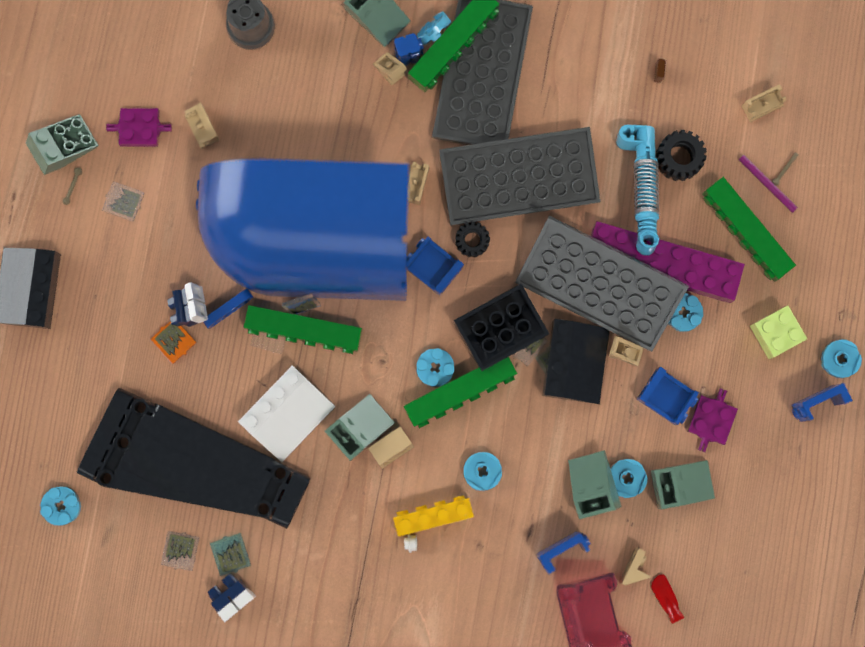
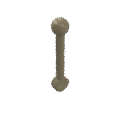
(78, 171)
(776, 181)

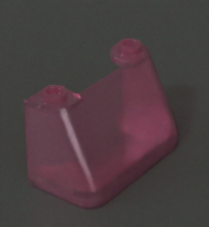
(590, 612)

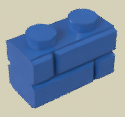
(408, 49)

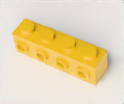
(435, 516)

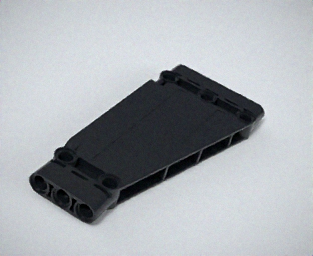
(187, 462)

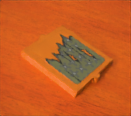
(173, 341)

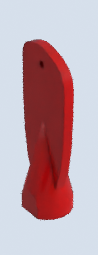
(666, 598)

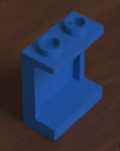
(433, 265)
(837, 393)
(668, 396)
(561, 546)

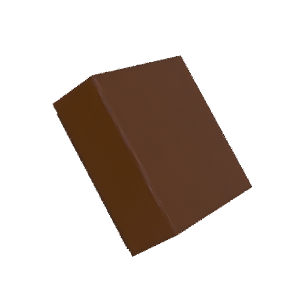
(659, 70)

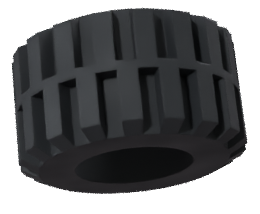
(691, 144)

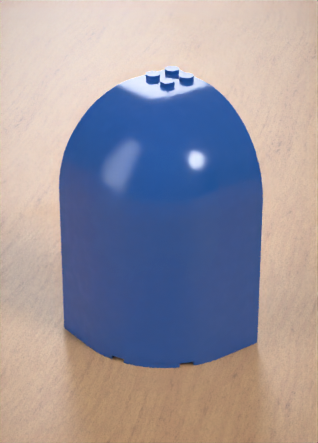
(307, 226)

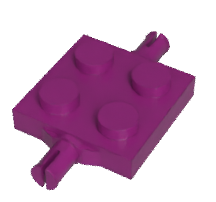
(139, 127)
(712, 420)

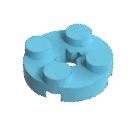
(431, 30)
(692, 319)
(850, 353)
(433, 378)
(636, 472)
(486, 481)
(64, 516)

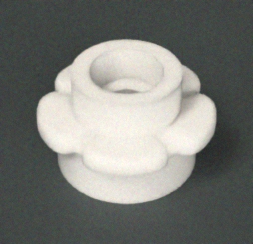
(411, 543)

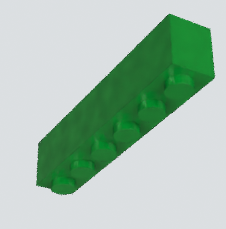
(452, 42)
(748, 229)
(302, 328)
(459, 390)

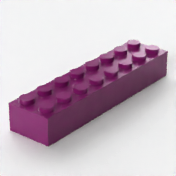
(702, 271)

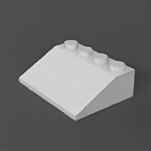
(286, 414)

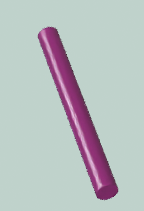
(768, 184)

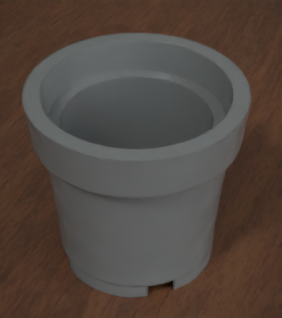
(258, 28)

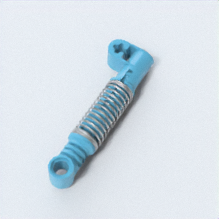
(647, 195)

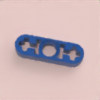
(228, 308)

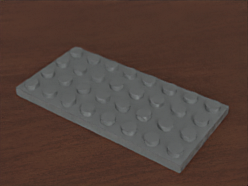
(484, 82)
(519, 175)
(601, 283)

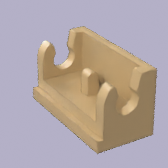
(764, 103)
(201, 126)
(417, 181)
(391, 447)

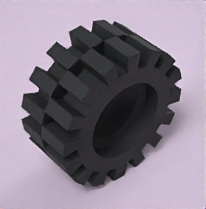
(472, 228)

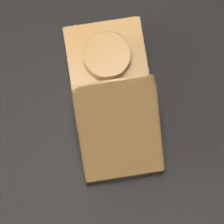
(390, 68)
(626, 351)
(631, 572)

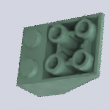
(379, 17)
(60, 143)
(359, 427)
(682, 484)
(593, 485)

